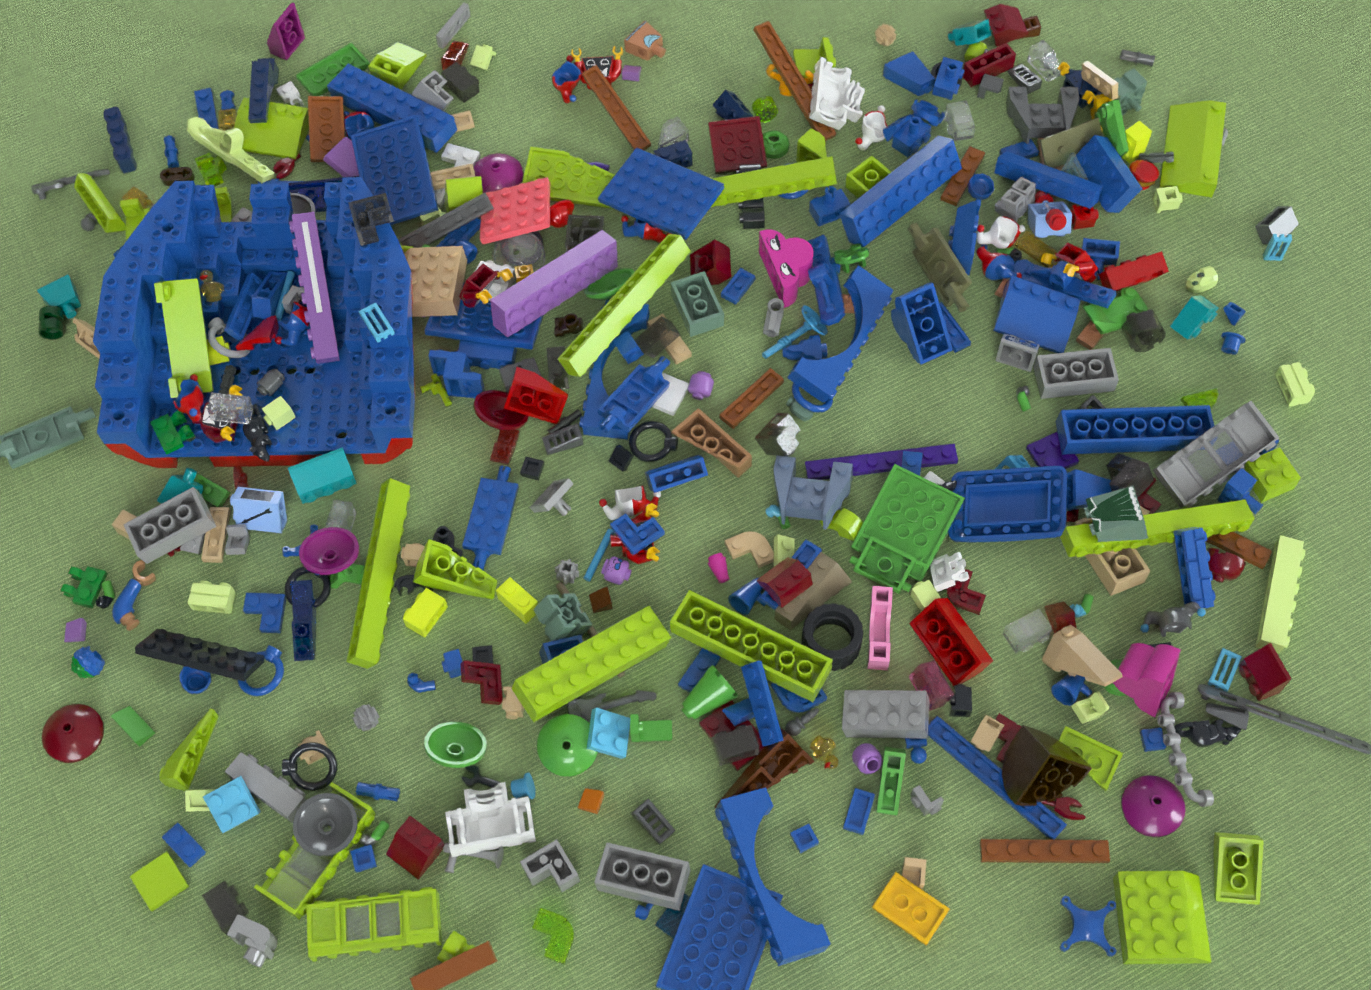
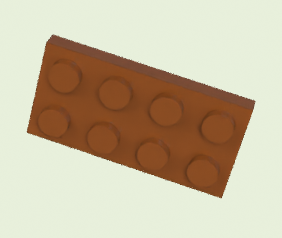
(325, 125)

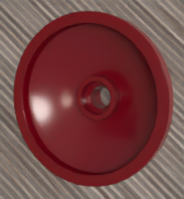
(490, 410)
(80, 740)

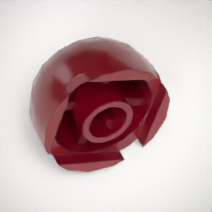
(1225, 565)

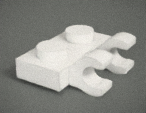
(944, 575)

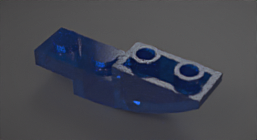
(303, 620)

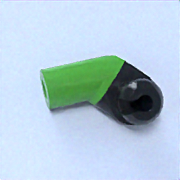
(1013, 252)
(108, 596)

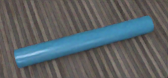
(287, 285)
(598, 555)

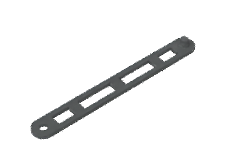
(1284, 718)

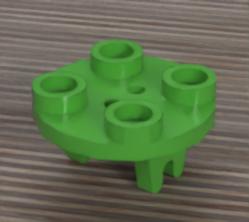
(854, 254)

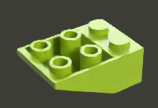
(396, 64)

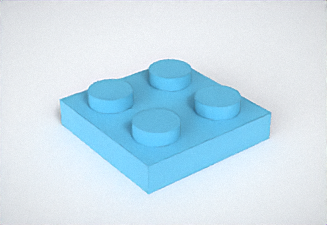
(608, 733)
(231, 804)

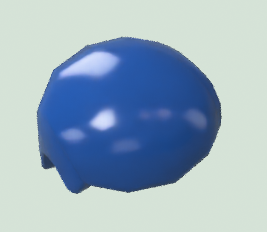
(980, 186)
(194, 680)

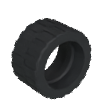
(839, 616)

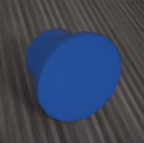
(1232, 342)

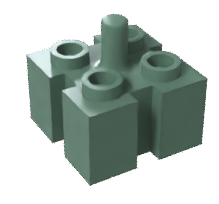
(1130, 90)
(562, 616)

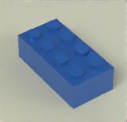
(1106, 168)

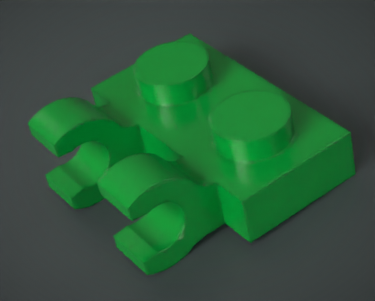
(167, 433)
(88, 588)

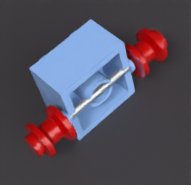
(1048, 217)

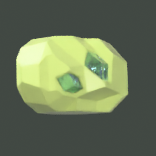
(1202, 280)

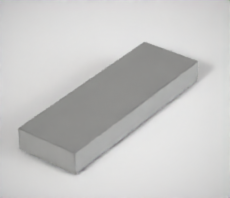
(453, 25)

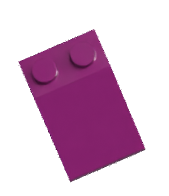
(286, 33)

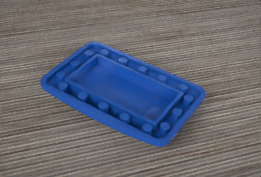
(1010, 504)

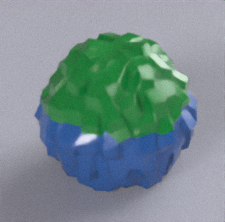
(87, 663)

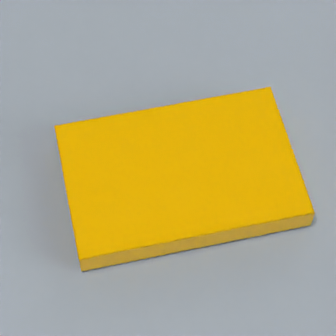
(910, 908)

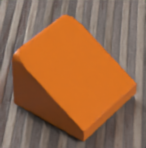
(591, 800)

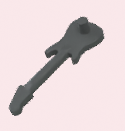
(41, 188)
(584, 707)

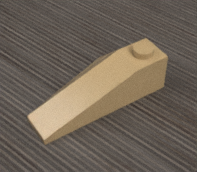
(1077, 655)

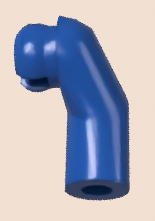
(418, 685)

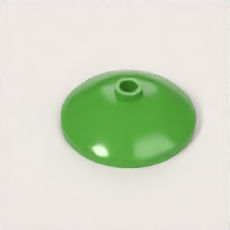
(608, 285)
(455, 744)
(551, 750)

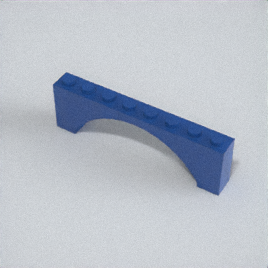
(823, 375)
(595, 390)
(786, 933)

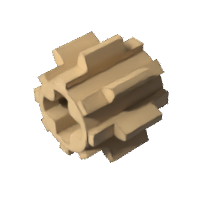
(885, 35)

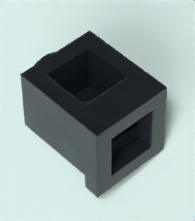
(961, 701)

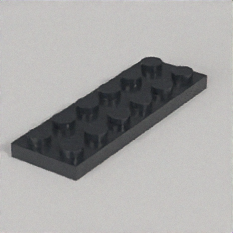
(200, 654)

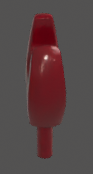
(285, 167)
(1061, 806)

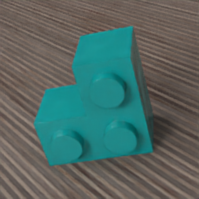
(1193, 316)

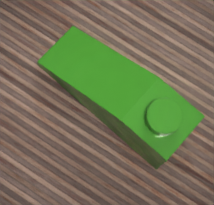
(891, 780)

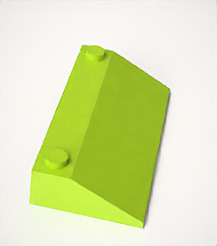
(1196, 140)

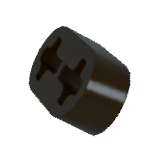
(176, 174)

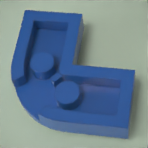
(795, 702)

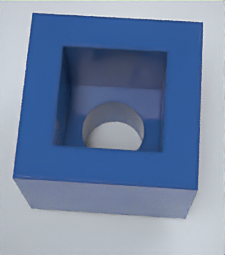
(452, 663)

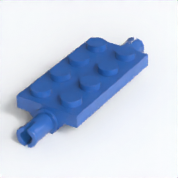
(634, 397)
(490, 517)

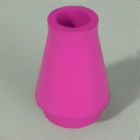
(719, 567)

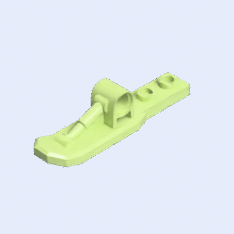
(229, 147)

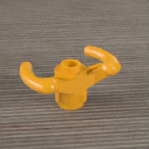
(783, 88)

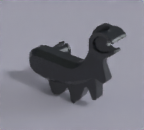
(442, 535)

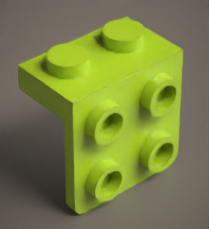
(807, 58)

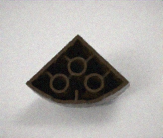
(1040, 767)

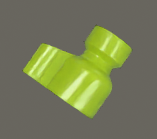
(454, 945)

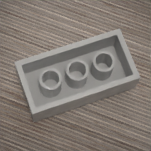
(1075, 373)
(169, 525)
(885, 714)
(642, 876)

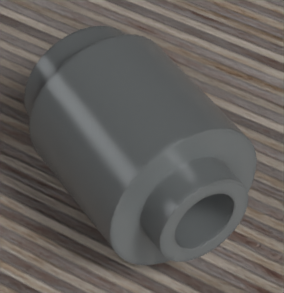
(270, 382)

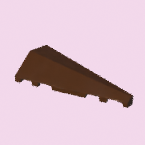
(770, 766)

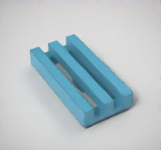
(1273, 247)
(383, 334)
(1218, 684)

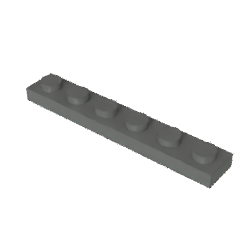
(448, 222)

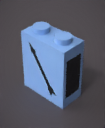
(259, 509)

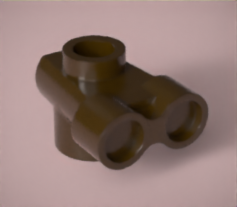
(568, 325)

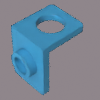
(1014, 461)

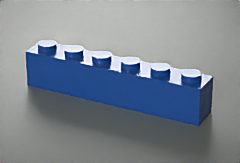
(1049, 179)

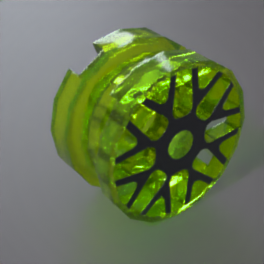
(764, 108)

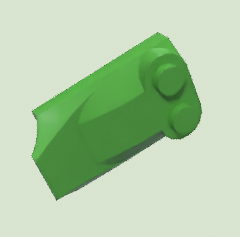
(1113, 126)
(1115, 315)

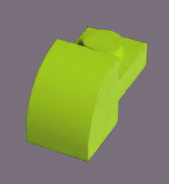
(846, 524)

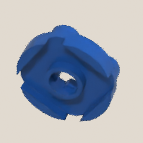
(928, 112)

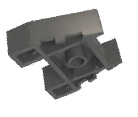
(1042, 119)

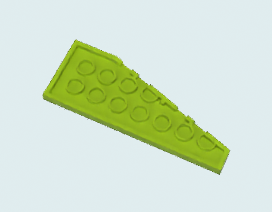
(568, 176)

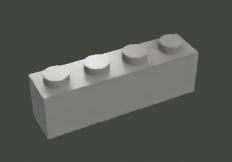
(266, 787)

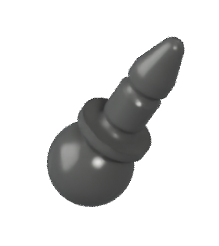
(88, 223)
(794, 727)

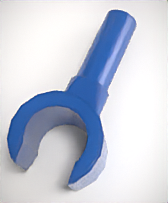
(643, 912)

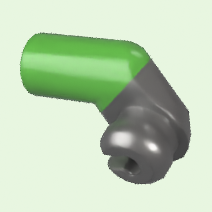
(1022, 393)
(377, 834)

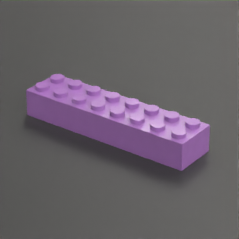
(554, 283)

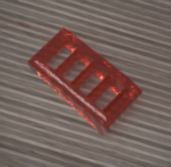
(454, 55)

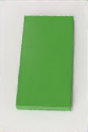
(323, 72)

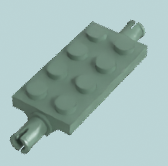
(43, 436)

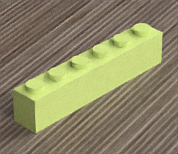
(1280, 593)

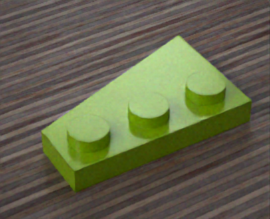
(1099, 756)

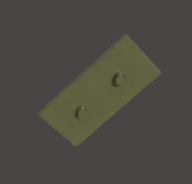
(1060, 145)

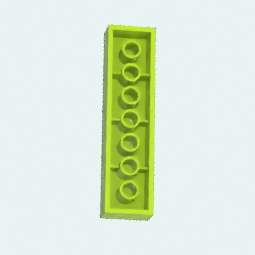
(746, 642)
(590, 663)

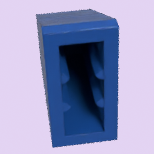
(909, 74)
(1083, 486)

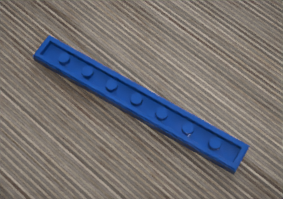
(991, 776)

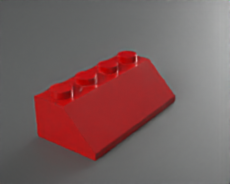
(950, 641)

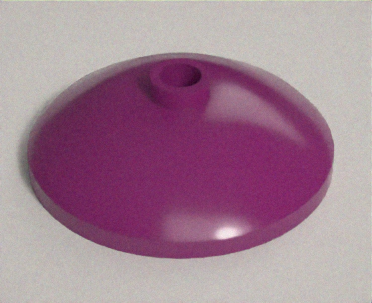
(498, 172)
(329, 550)
(1147, 816)

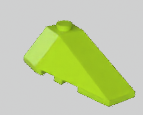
(447, 571)
(184, 762)

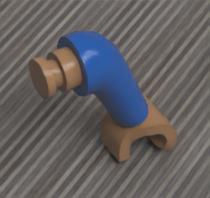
(123, 607)

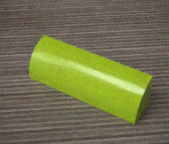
(98, 204)

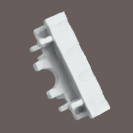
(834, 95)
(489, 821)

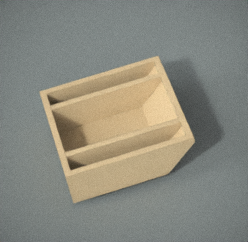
(436, 279)

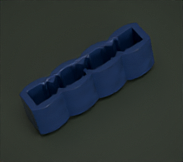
(120, 140)

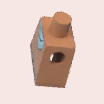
(645, 42)

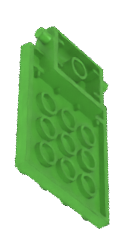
(904, 529)

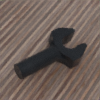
(478, 778)

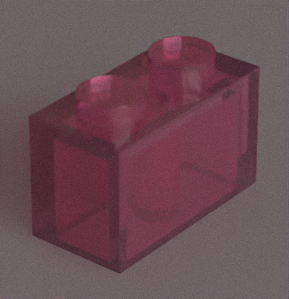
(930, 679)

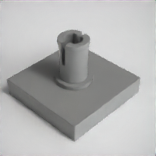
(552, 497)

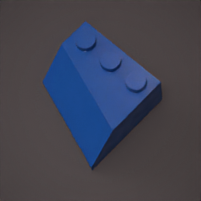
(965, 234)

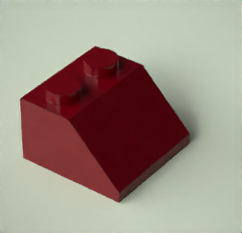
(1005, 23)
(714, 260)
(786, 581)
(1264, 672)
(415, 847)

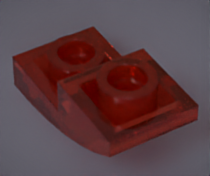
(505, 446)
(240, 477)

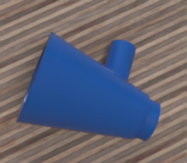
(745, 597)
(1068, 689)

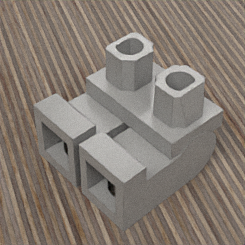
(1016, 200)
(257, 938)

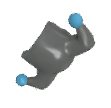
(1172, 619)

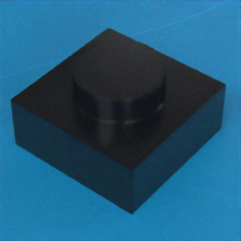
(621, 458)
(532, 468)
(483, 654)

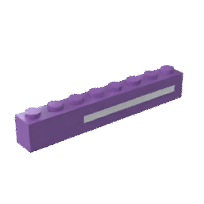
(315, 287)

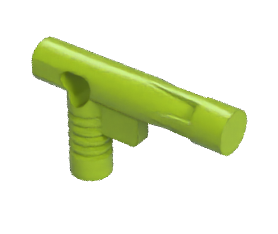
(437, 389)

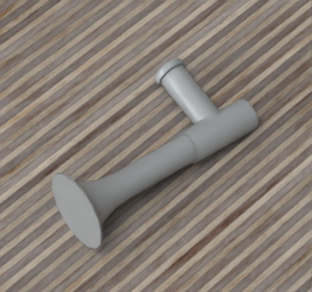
(494, 856)

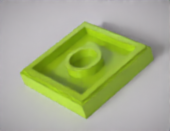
(159, 881)

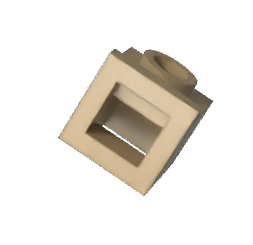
(412, 553)
(511, 704)
(313, 756)

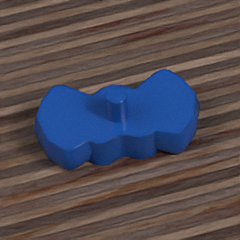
(226, 98)

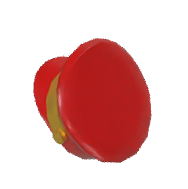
(1144, 172)

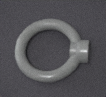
(217, 327)

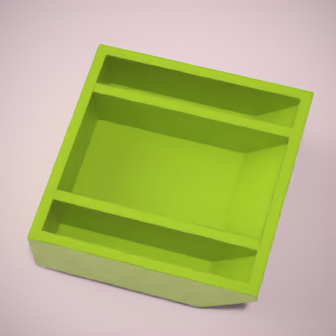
(1161, 917)

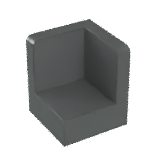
(991, 84)

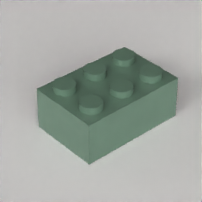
(697, 304)

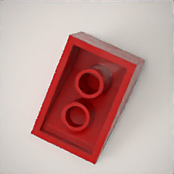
(535, 396)

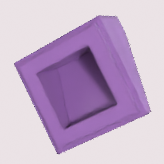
(631, 73)
(75, 630)

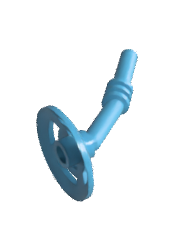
(812, 321)

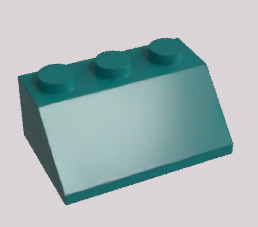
(322, 475)

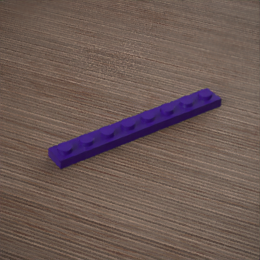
(882, 461)

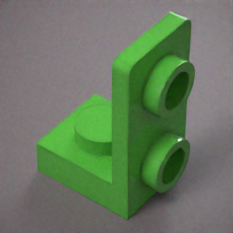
(352, 574)
(650, 730)

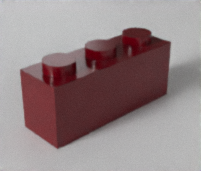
(991, 63)

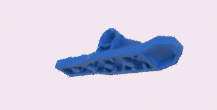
(1057, 280)
(826, 283)

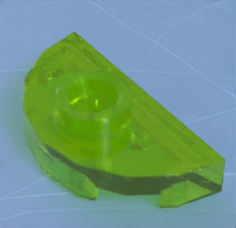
(1202, 398)

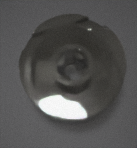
(1143, 330)

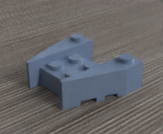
(810, 497)

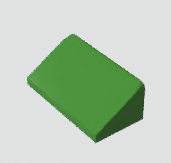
(133, 725)

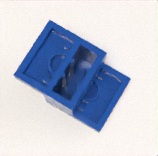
(456, 373)

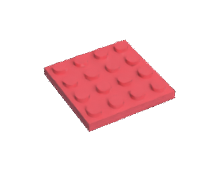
(516, 211)

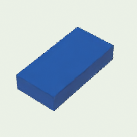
(859, 811)

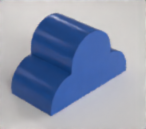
(921, 323)

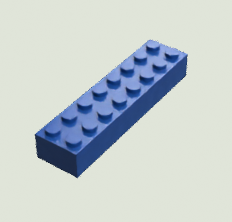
(388, 104)
(900, 191)
(1131, 429)

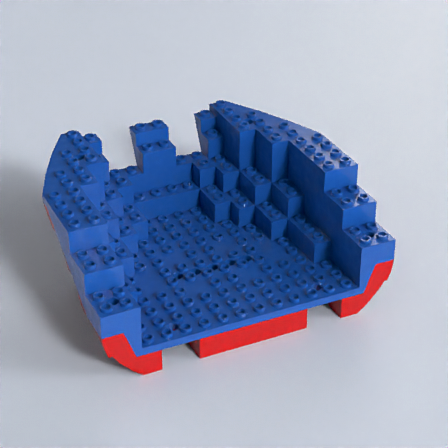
(362, 394)

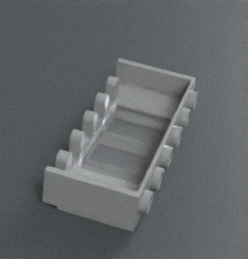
(1216, 455)

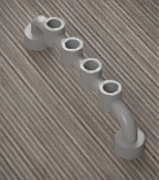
(1177, 758)

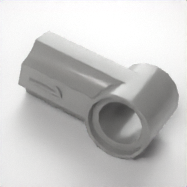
(773, 318)

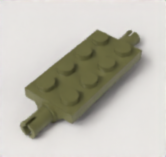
(941, 266)

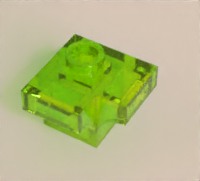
(211, 168)

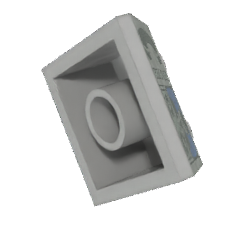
(1017, 352)

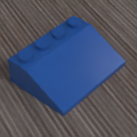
(1036, 314)

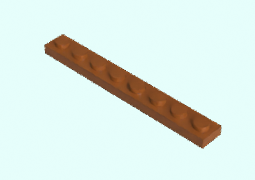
(790, 75)

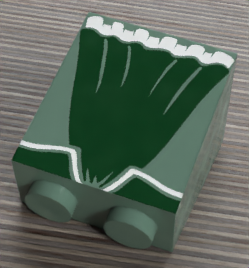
(1116, 516)

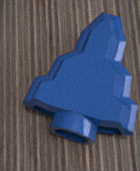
(808, 348)

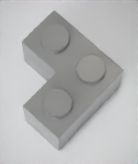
(432, 92)
(550, 861)

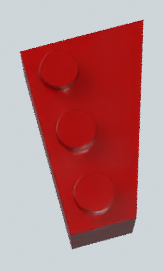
(1134, 272)

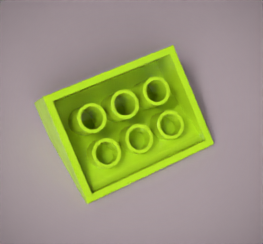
(281, 134)

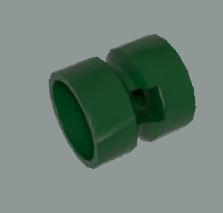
(51, 322)

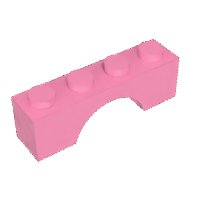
(879, 628)

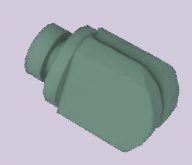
(798, 410)

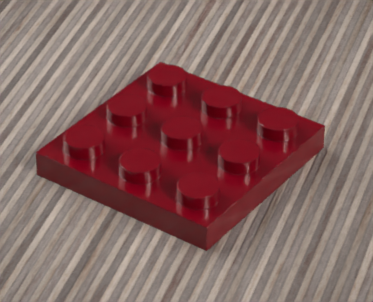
(736, 143)

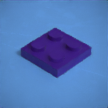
(1048, 453)

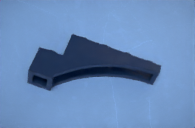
(263, 78)

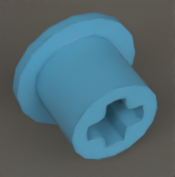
(523, 787)

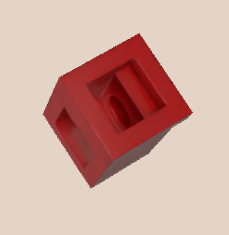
(1083, 217)

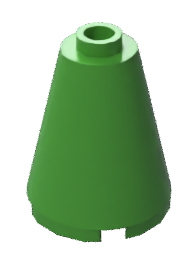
(708, 694)

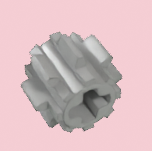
(566, 571)
(366, 717)

